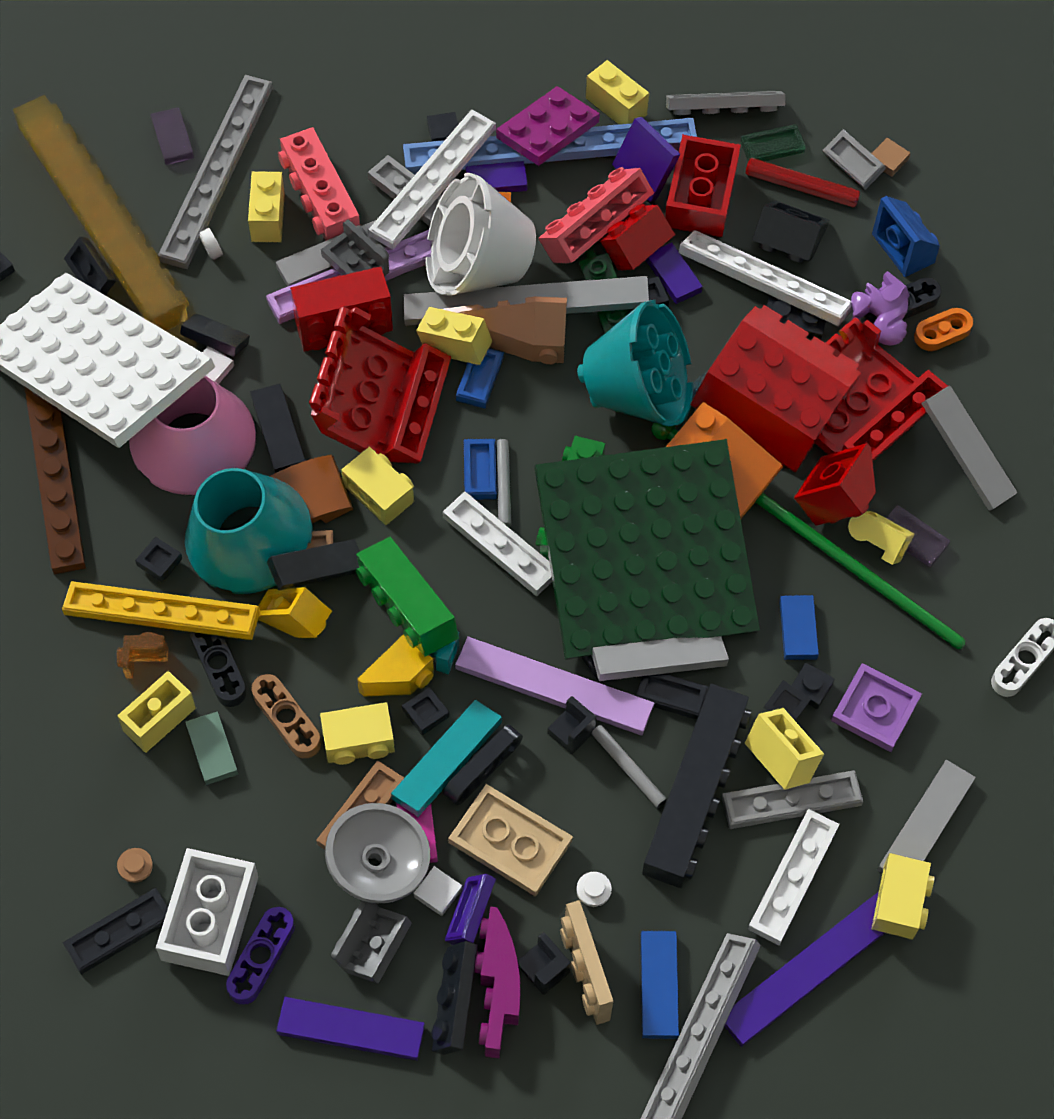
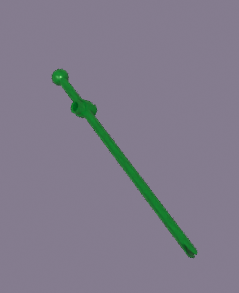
(668, 432)

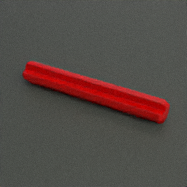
(802, 182)

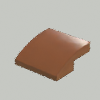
(319, 486)

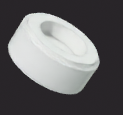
(210, 244)

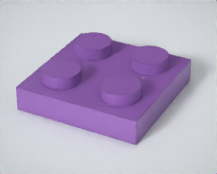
(876, 707)

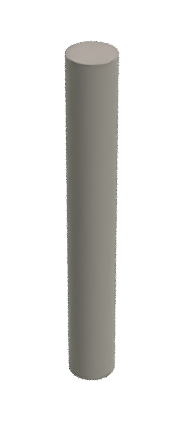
(503, 482)
(629, 766)

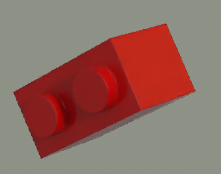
(637, 237)

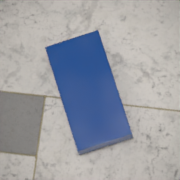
(480, 379)
(480, 468)
(798, 627)

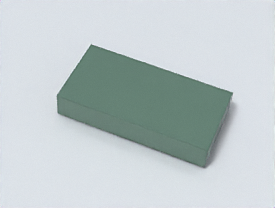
(211, 748)

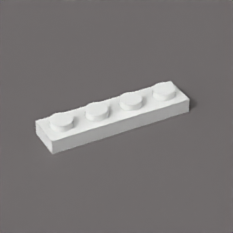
(499, 543)
(793, 877)

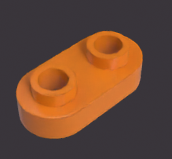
(941, 329)

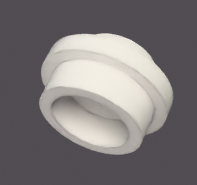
(594, 889)

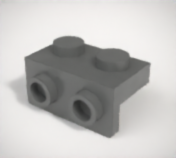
(355, 251)
(370, 941)

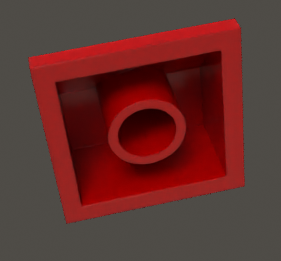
(839, 486)

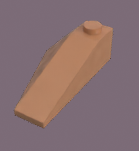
(526, 329)

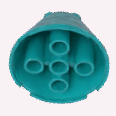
(641, 367)

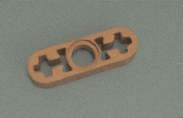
(286, 701)

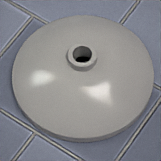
(379, 834)

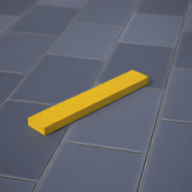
(161, 610)

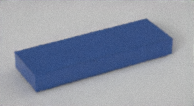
(659, 985)

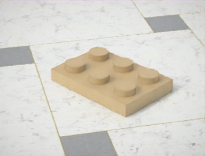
(510, 839)
(586, 963)

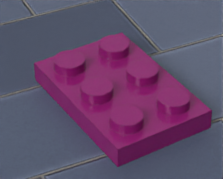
(547, 125)

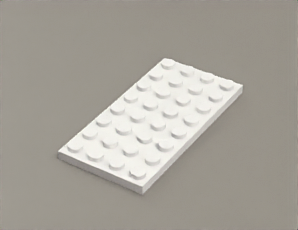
(97, 359)

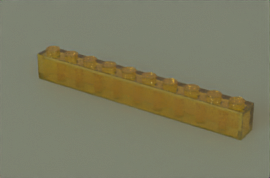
(100, 214)

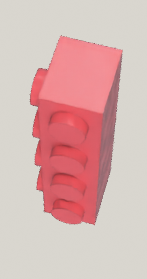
(318, 183)
(591, 218)

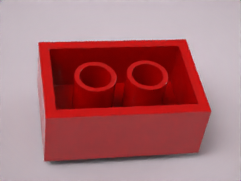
(702, 185)
(319, 303)

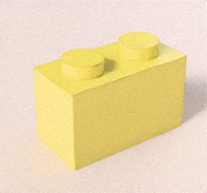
(616, 94)
(266, 207)
(455, 334)
(378, 485)
(156, 711)
(357, 733)
(784, 748)
(902, 896)

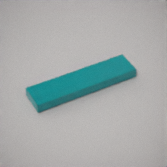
(446, 758)

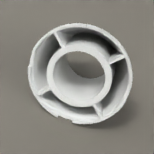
(477, 239)

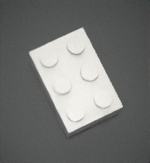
(207, 912)

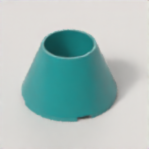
(239, 556)

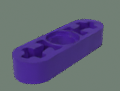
(240, 973)

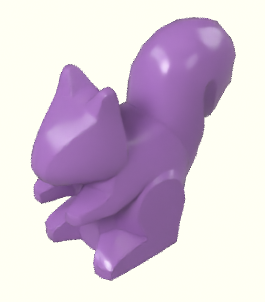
(888, 305)

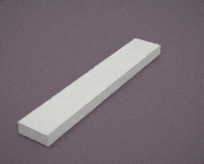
(432, 179)
(766, 277)

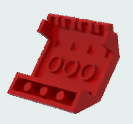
(777, 384)
(377, 390)
(883, 399)

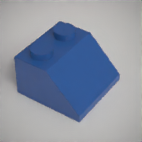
(904, 236)

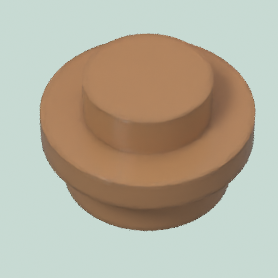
(134, 865)

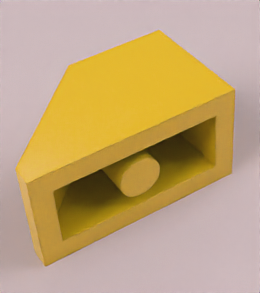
(294, 612)
(397, 671)

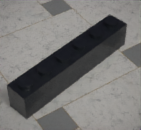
(695, 787)

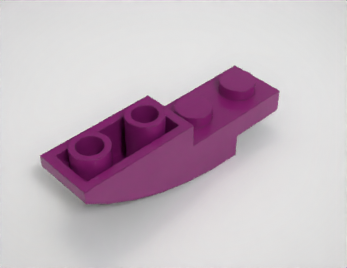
(498, 970)

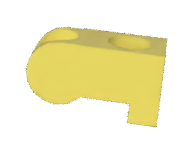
(881, 533)

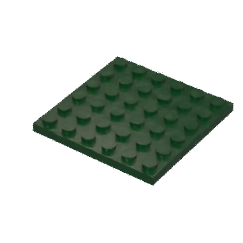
(646, 547)

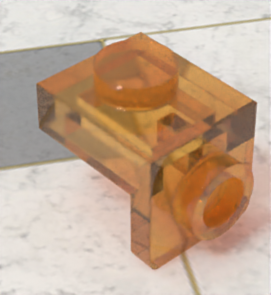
(141, 647)

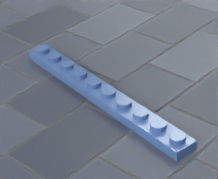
(595, 142)

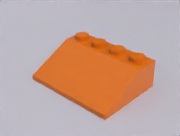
(751, 464)

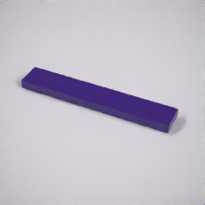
(803, 974)

